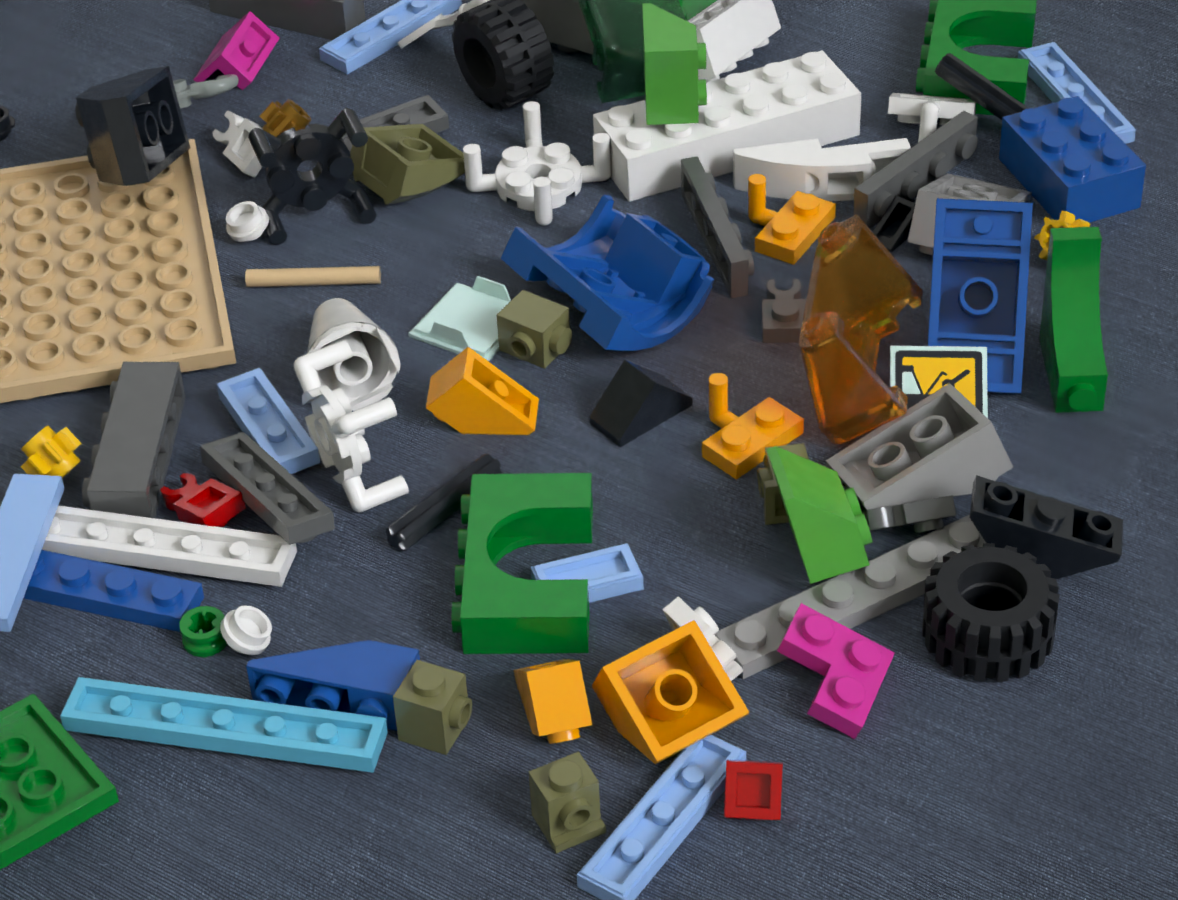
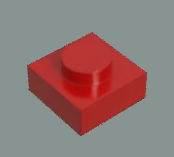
(753, 789)

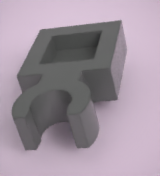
(782, 313)
(924, 514)

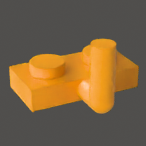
(790, 229)
(743, 439)

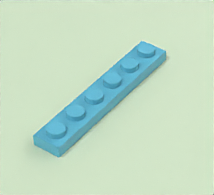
(225, 724)

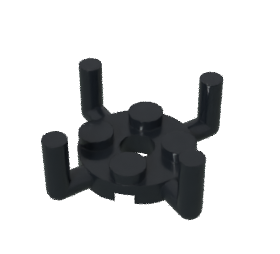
(315, 187)

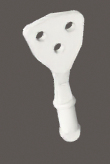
(439, 22)

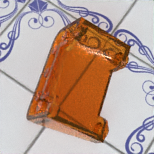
(848, 309)

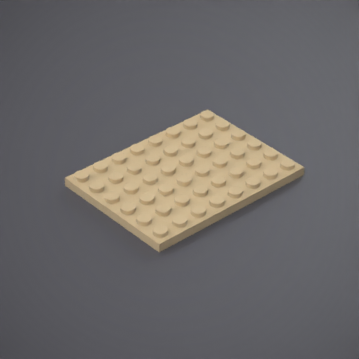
(105, 277)

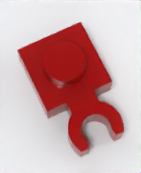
(203, 504)

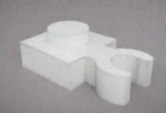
(238, 145)
(679, 614)

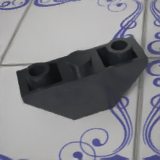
(1054, 531)

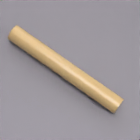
(313, 276)

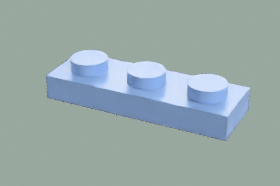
(268, 420)

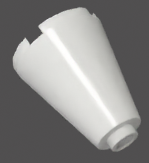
(374, 358)

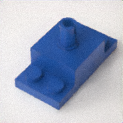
(982, 283)

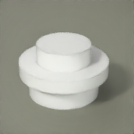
(246, 221)
(246, 630)

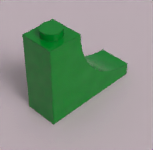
(1071, 321)

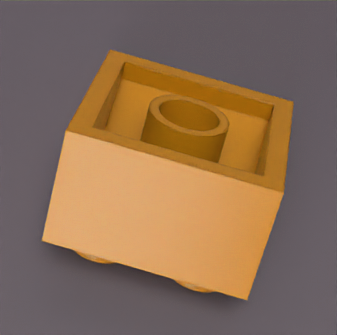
(669, 693)

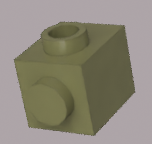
(534, 329)
(432, 707)

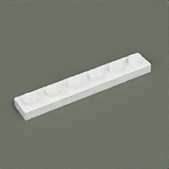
(170, 545)

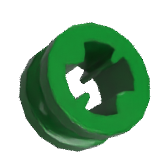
(201, 643)

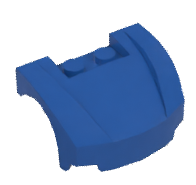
(623, 273)

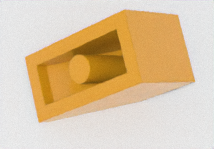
(480, 398)
(554, 699)

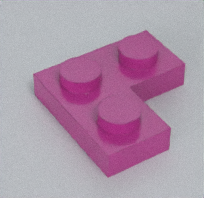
(847, 660)

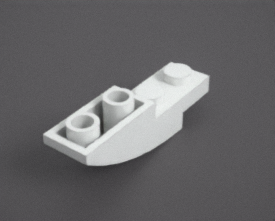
(812, 169)

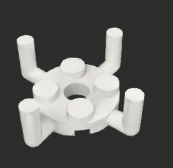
(552, 166)
(340, 431)

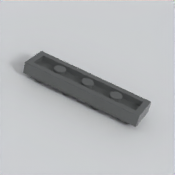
(916, 168)
(713, 223)
(268, 488)

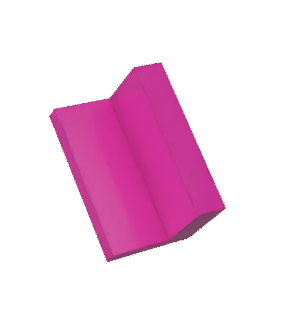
(240, 51)

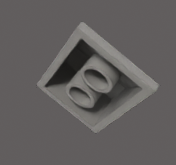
(953, 187)
(923, 453)

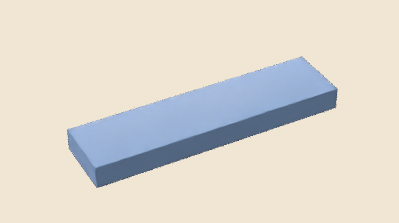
(382, 32)
(1063, 79)
(24, 525)
(659, 821)

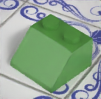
(672, 68)
(821, 516)

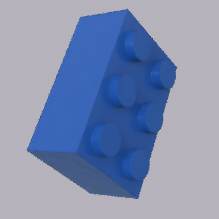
(1071, 161)

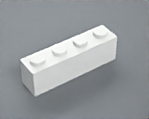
(732, 32)

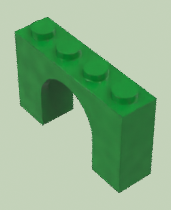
(977, 22)
(511, 612)

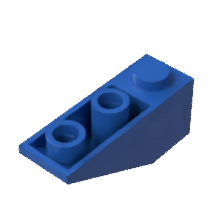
(335, 678)

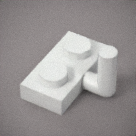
(927, 110)

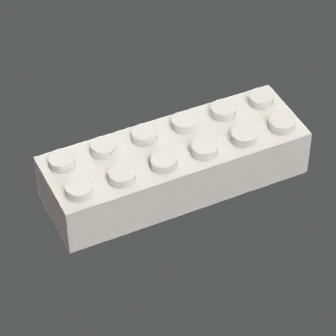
(747, 109)

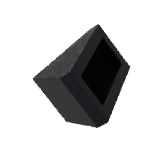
(636, 403)

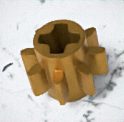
(284, 117)

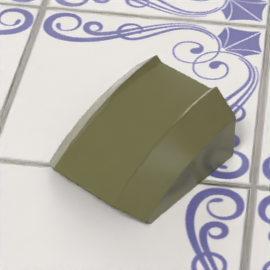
(405, 162)

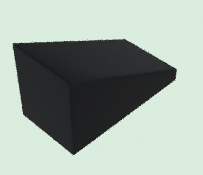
(895, 223)

